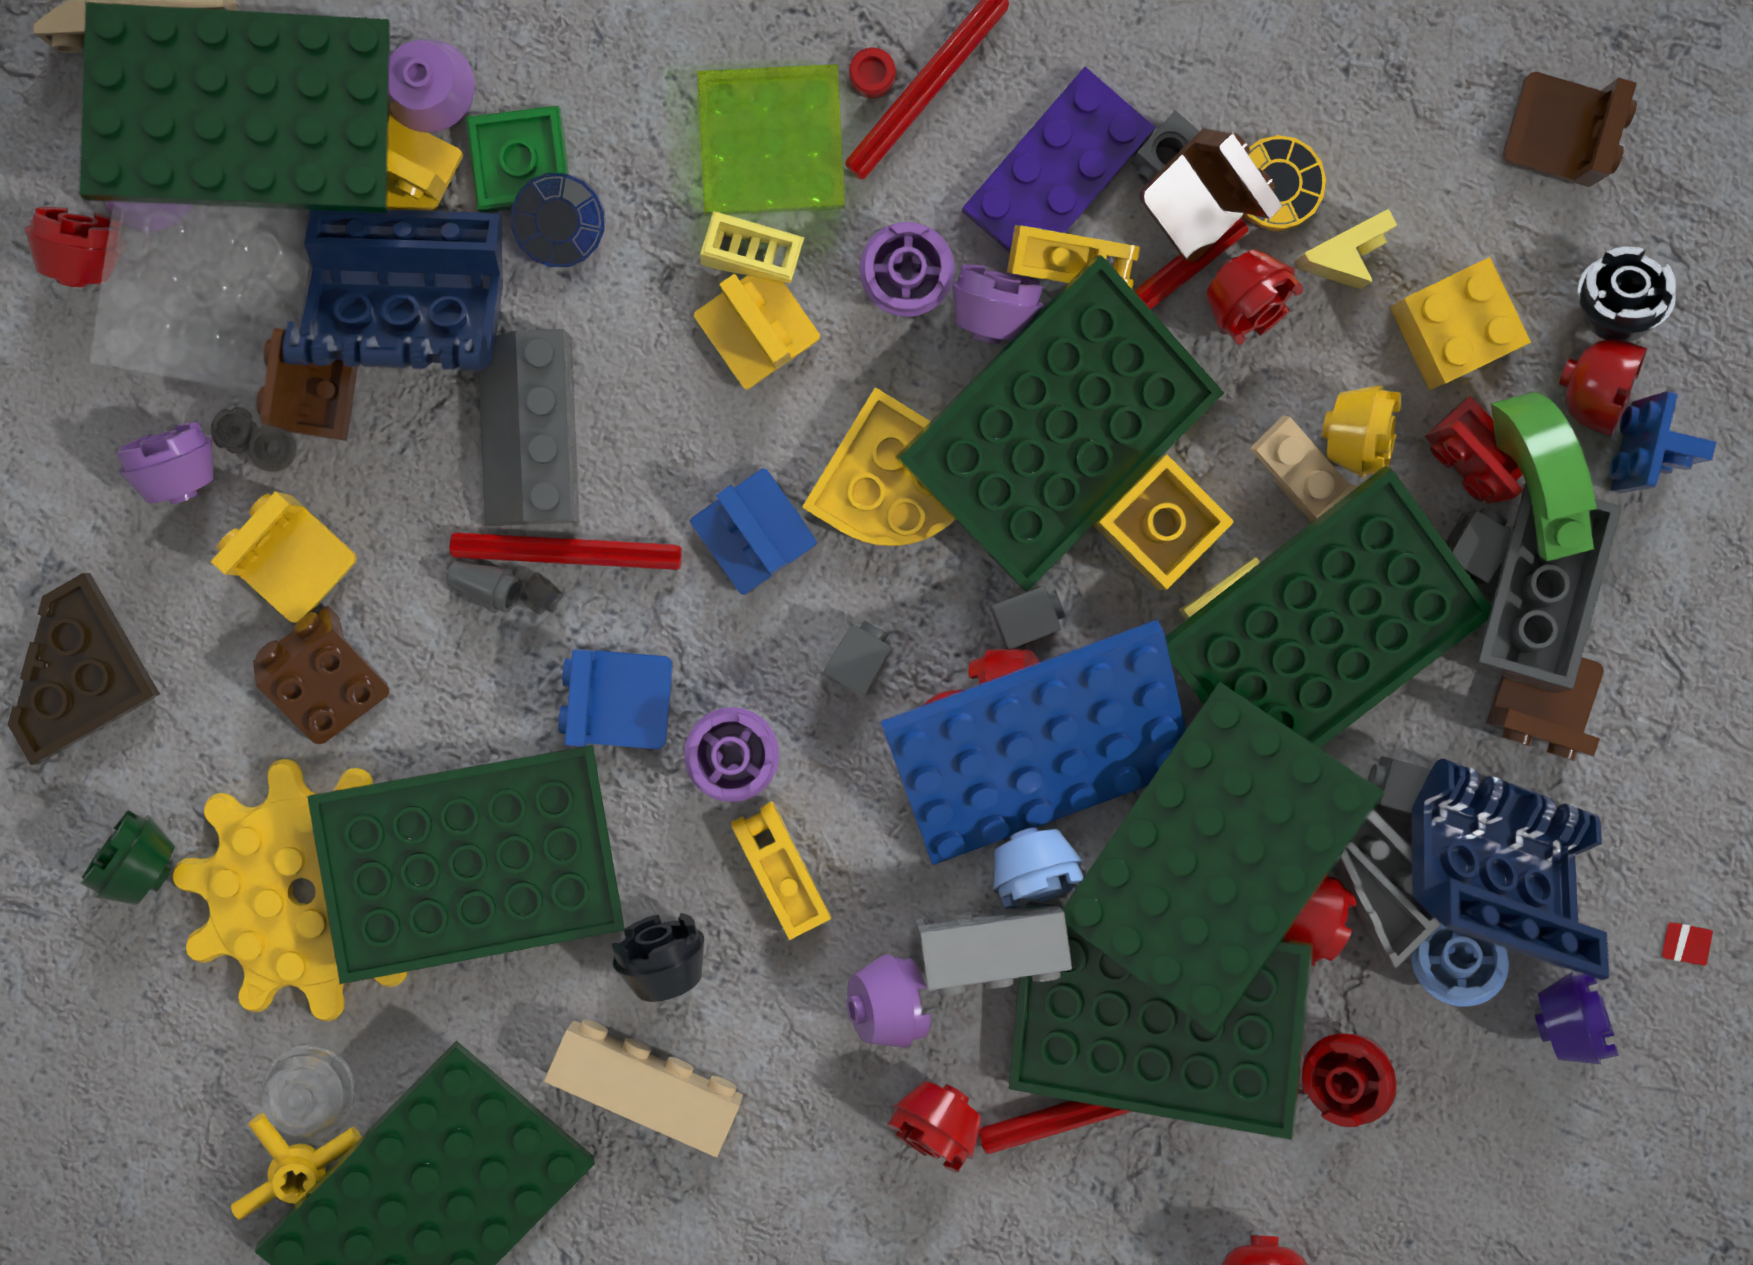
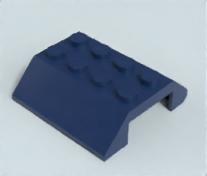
(400, 290)
(1505, 866)

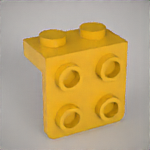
(285, 555)

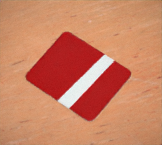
(1687, 943)

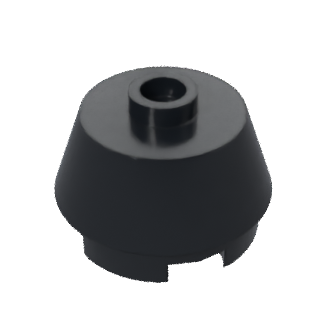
(1626, 294)
(660, 958)

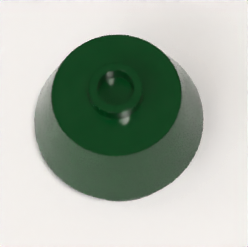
(130, 861)

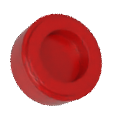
(872, 73)

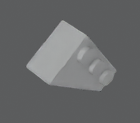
(1380, 877)
(993, 949)

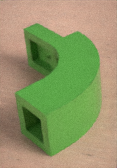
(1554, 469)

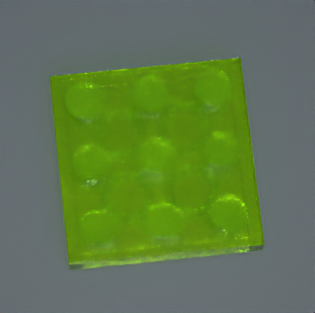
(771, 139)

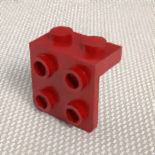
(1469, 444)

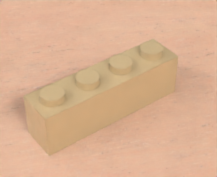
(644, 1087)

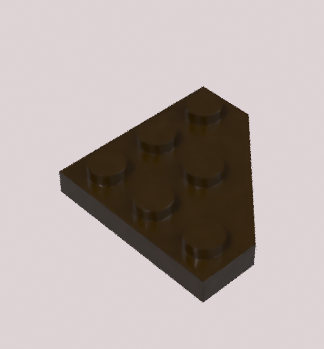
(76, 672)

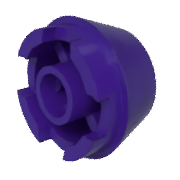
(1575, 1020)

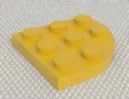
(868, 489)

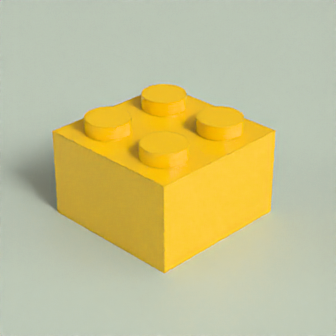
(1460, 324)
(1163, 523)

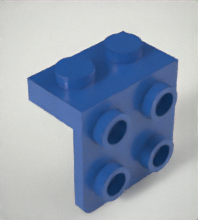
(616, 699)

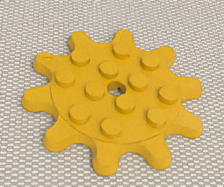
(254, 900)

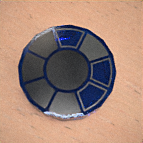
(558, 219)

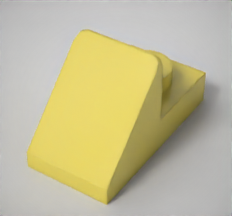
(1339, 256)

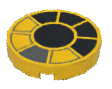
(1297, 180)

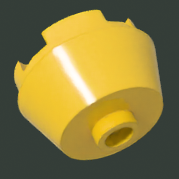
(1362, 429)

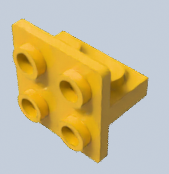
(418, 168)
(756, 327)

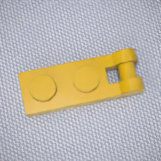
(1064, 255)
(781, 872)

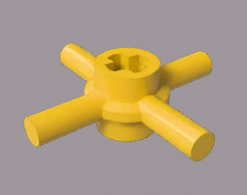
(290, 1158)

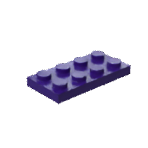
(1060, 162)

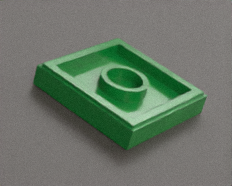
(511, 150)

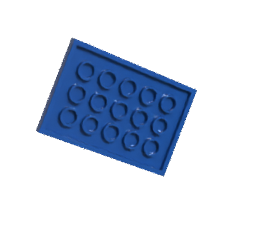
(1038, 742)

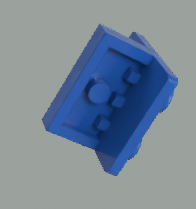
(1651, 447)
(753, 531)

